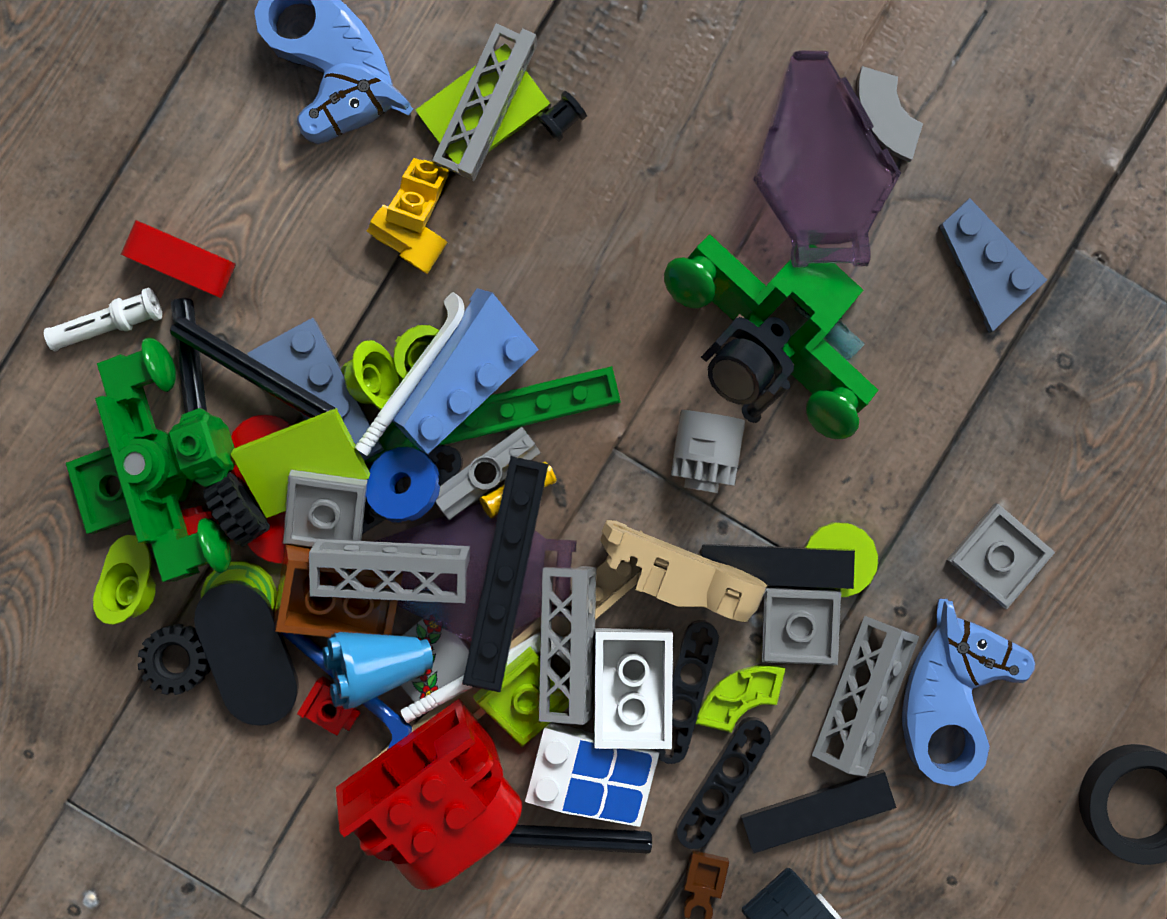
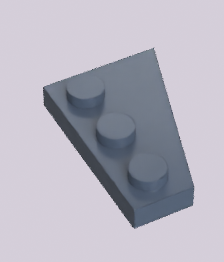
(992, 265)

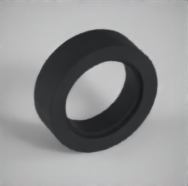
(1094, 797)

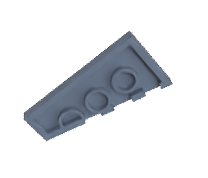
(309, 362)

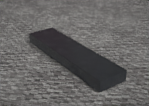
(788, 564)
(818, 811)

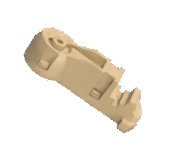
(683, 576)

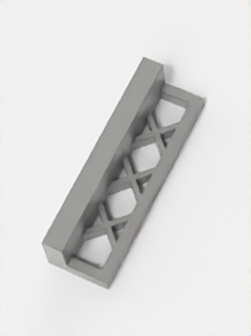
(497, 102)
(388, 557)
(582, 645)
(876, 703)

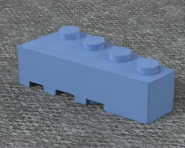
(467, 370)

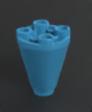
(372, 665)

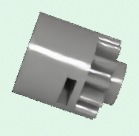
(707, 450)

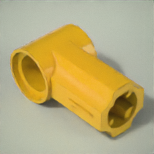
(414, 247)

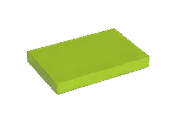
(524, 107)
(309, 446)

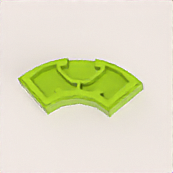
(738, 693)

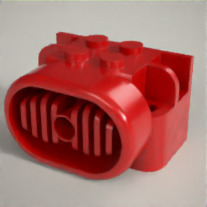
(432, 800)

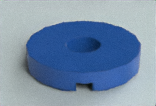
(384, 476)

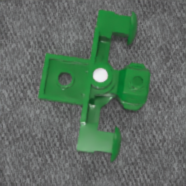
(153, 466)

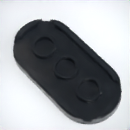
(246, 653)

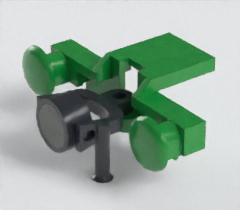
(765, 344)

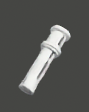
(119, 315)

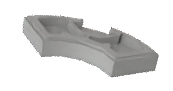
(891, 123)

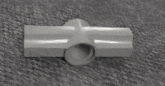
(465, 489)

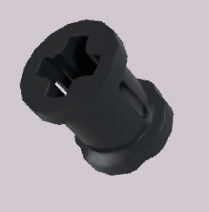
(562, 116)

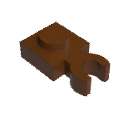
(704, 878)

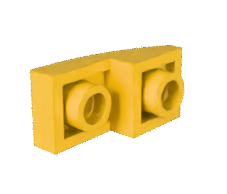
(417, 195)

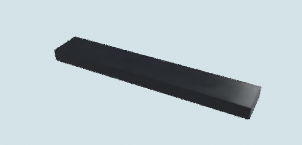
(505, 574)

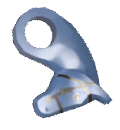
(355, 75)
(941, 686)

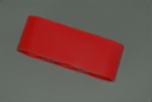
(178, 259)

